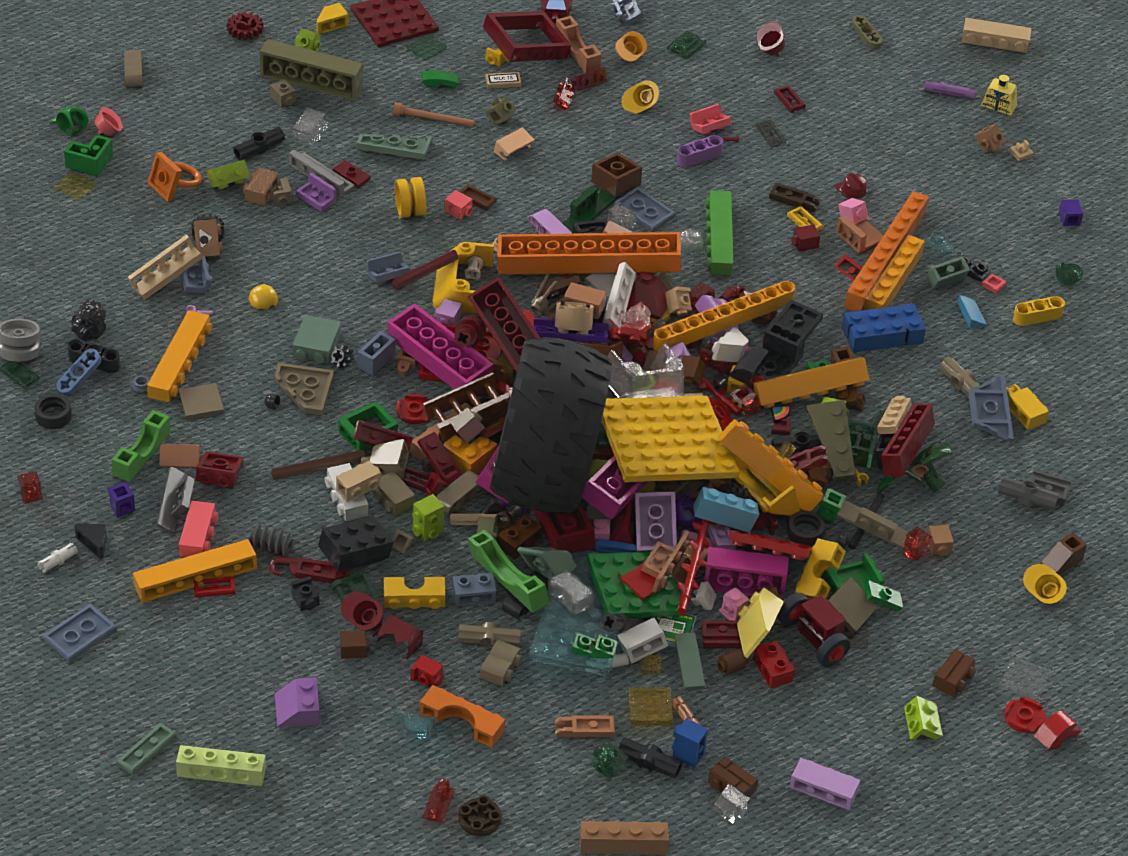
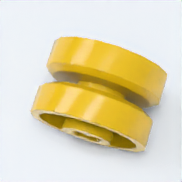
(410, 197)

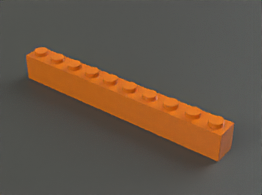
(901, 227)

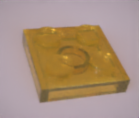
(650, 706)

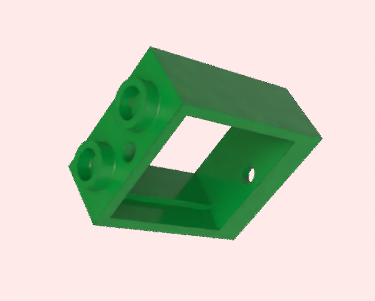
(347, 423)

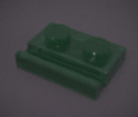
(686, 45)

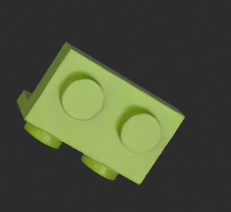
(923, 718)

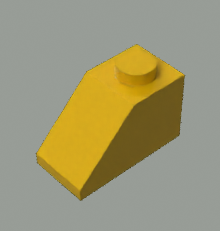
(332, 18)

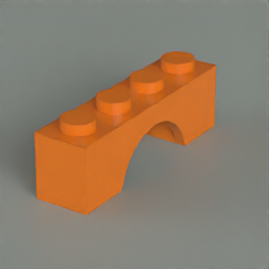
(442, 704)

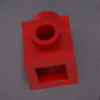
(427, 671)

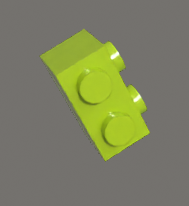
(228, 173)
(428, 518)

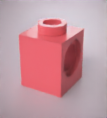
(458, 205)

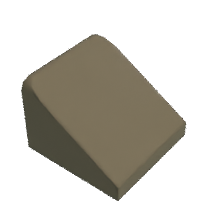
(402, 541)

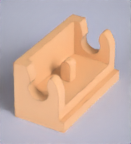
(512, 143)

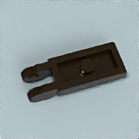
(794, 197)

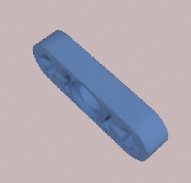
(92, 365)

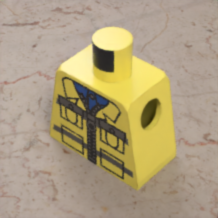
(1001, 95)

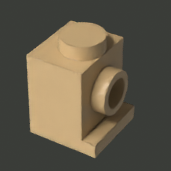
(678, 301)

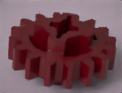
(245, 25)

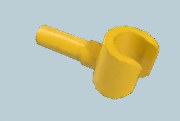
(859, 476)

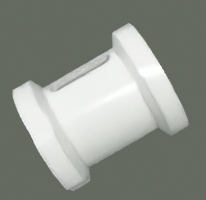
(474, 267)

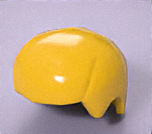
(263, 297)

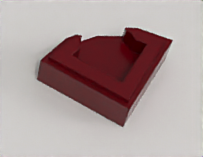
(782, 427)

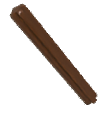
(317, 464)

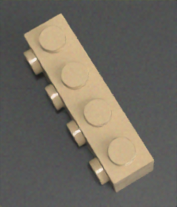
(996, 35)

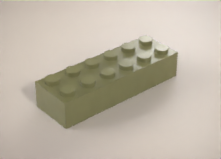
(311, 69)

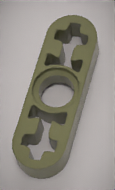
(867, 27)

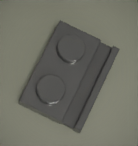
(1052, 483)

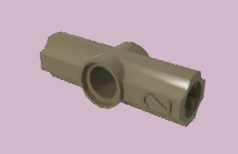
(960, 378)
(488, 634)

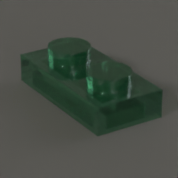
(19, 374)

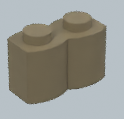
(500, 663)

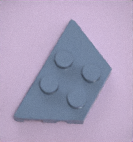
(991, 408)

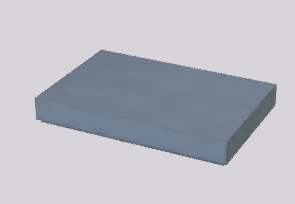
(649, 211)
(79, 632)

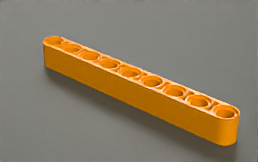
(725, 316)

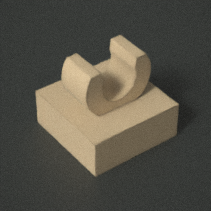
(1021, 151)

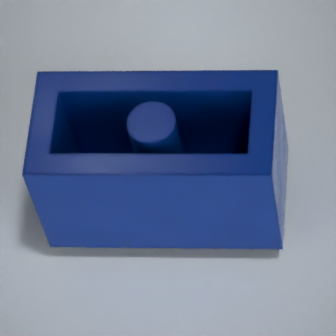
(689, 742)

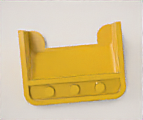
(766, 495)

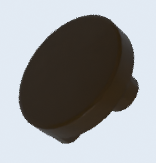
(480, 816)

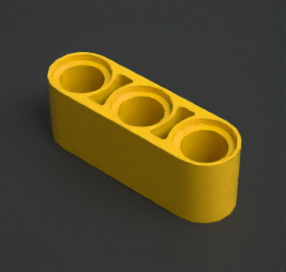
(1038, 311)

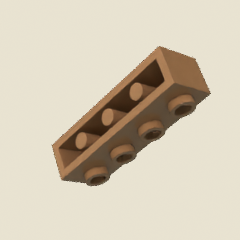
(624, 837)

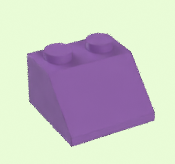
(298, 703)

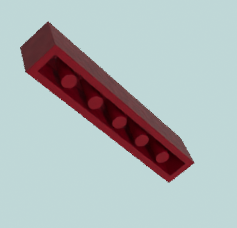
(908, 440)

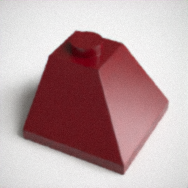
(651, 293)

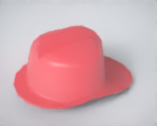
(108, 122)

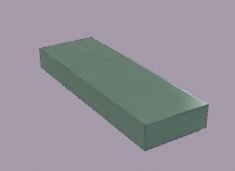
(689, 661)
(146, 748)

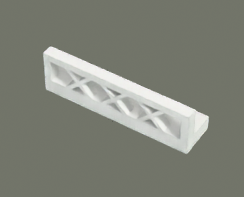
(619, 295)

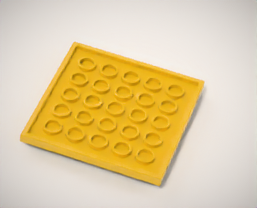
(667, 439)

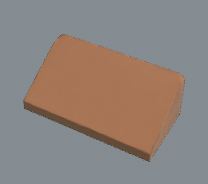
(179, 455)

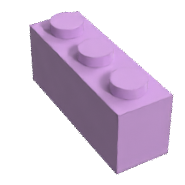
(824, 783)

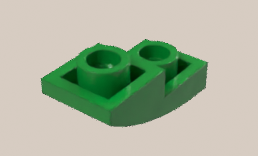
(435, 77)
(596, 648)

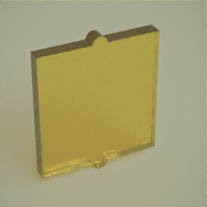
(74, 185)

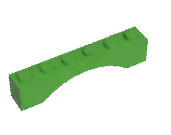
(525, 588)

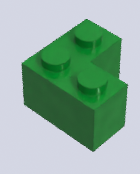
(90, 157)

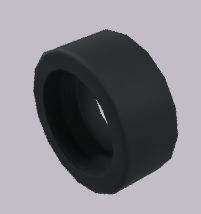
(56, 421)
(809, 518)

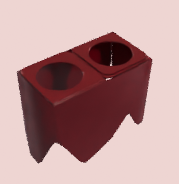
(402, 632)

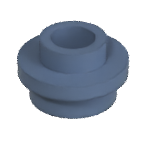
(140, 384)

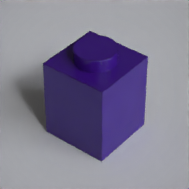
(1070, 212)

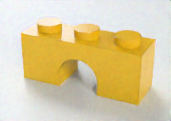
(823, 556)
(400, 596)

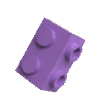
(317, 193)

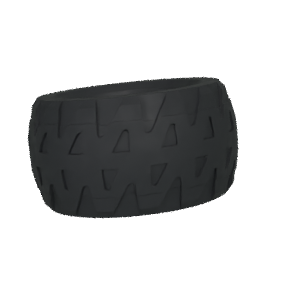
(551, 425)

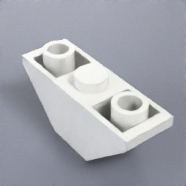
(730, 347)

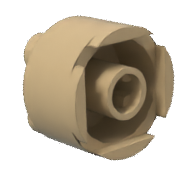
(574, 317)

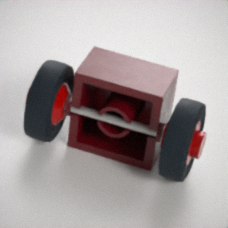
(818, 624)

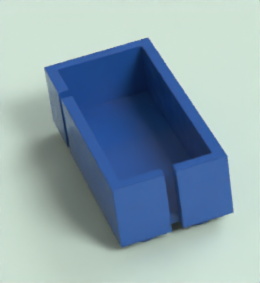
(883, 328)

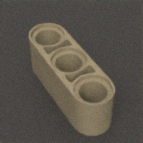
(133, 68)
(459, 492)

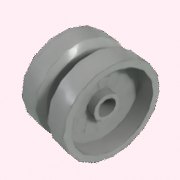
(19, 340)

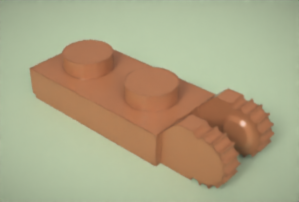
(585, 726)

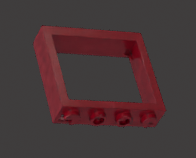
(497, 23)

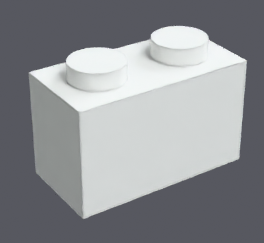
(642, 640)

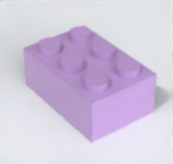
(655, 520)

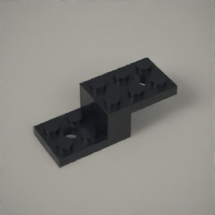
(787, 338)

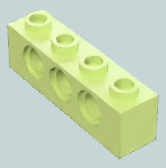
(221, 765)

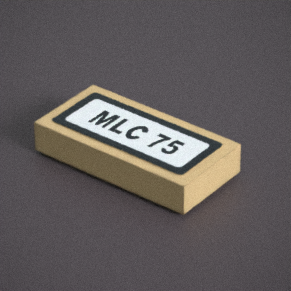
(503, 80)

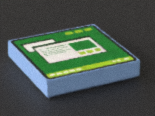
(674, 625)

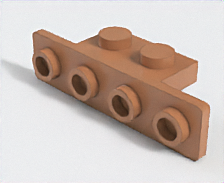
(662, 560)

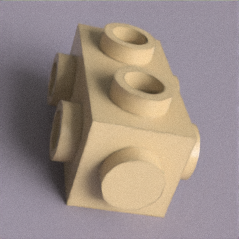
(358, 481)

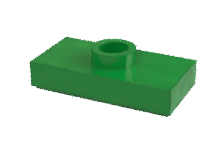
(883, 595)

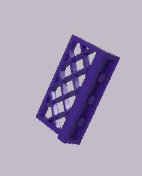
(547, 329)

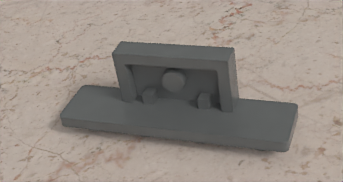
(175, 499)

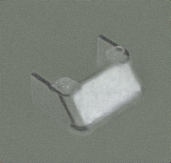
(632, 382)

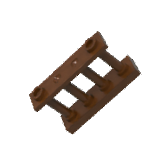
(469, 392)

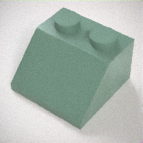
(547, 561)

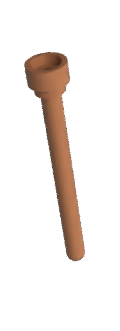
(400, 109)

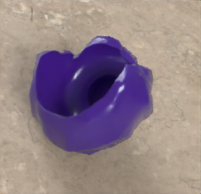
(685, 511)

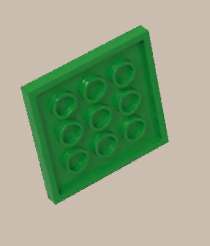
(617, 596)

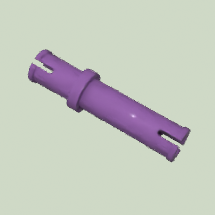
(946, 89)

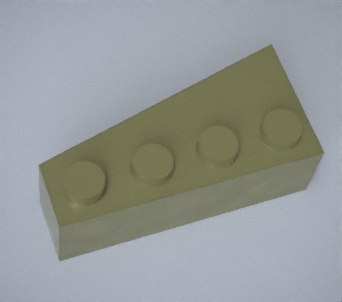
(833, 431)

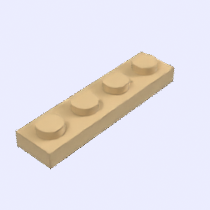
(894, 415)

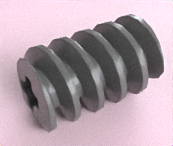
(271, 541)

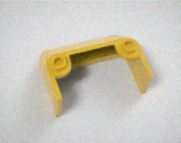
(458, 289)

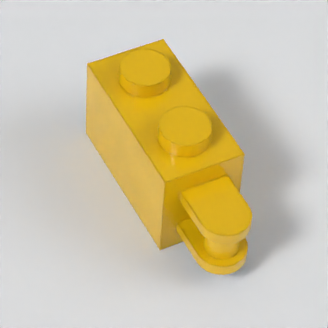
(1026, 407)

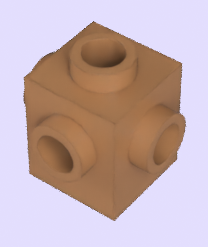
(990, 138)

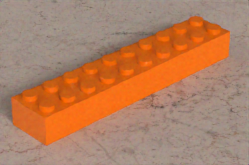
(588, 253)

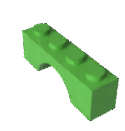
(153, 433)

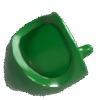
(69, 116)

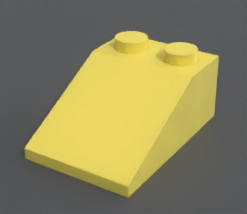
(757, 619)

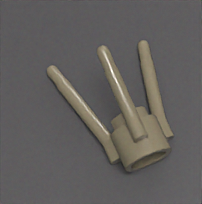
(540, 304)

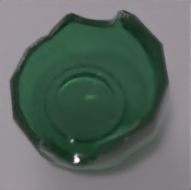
(1068, 273)

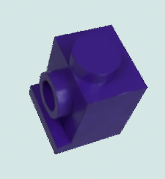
(121, 499)

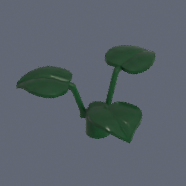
(931, 477)

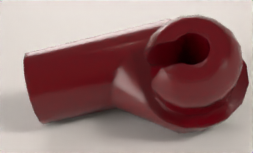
(732, 292)

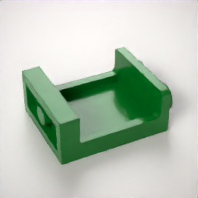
(858, 571)

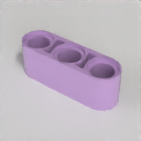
(547, 223)

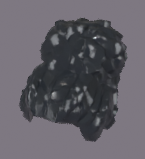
(89, 320)

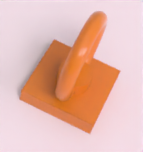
(166, 176)

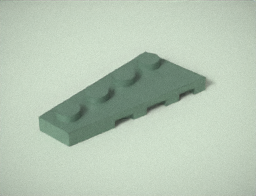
(394, 145)

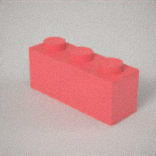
(198, 528)

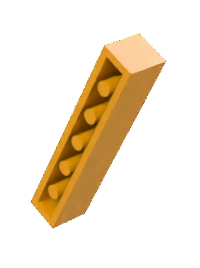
(895, 273)
(179, 356)
(811, 381)
(769, 464)
(179, 574)

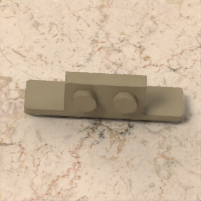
(873, 523)

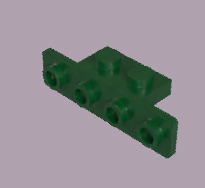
(588, 206)

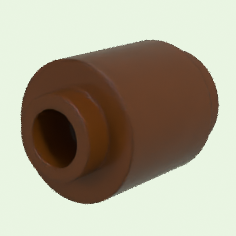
(732, 661)

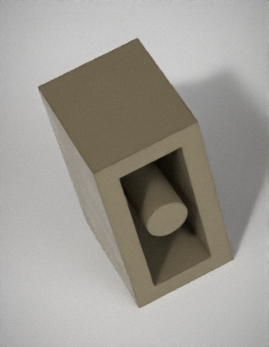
(394, 494)

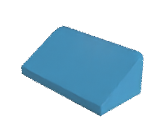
(971, 312)

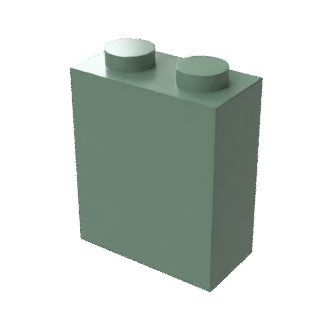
(316, 339)

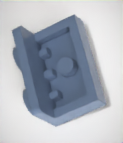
(627, 11)
(386, 268)
(197, 278)

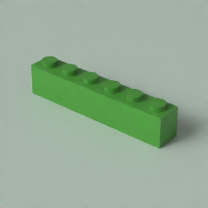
(720, 233)

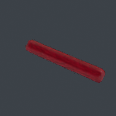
(425, 269)

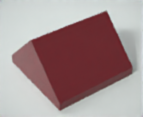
(624, 525)

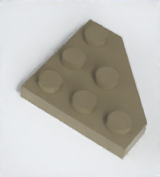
(305, 386)

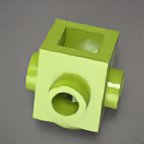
(308, 40)

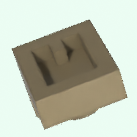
(284, 193)

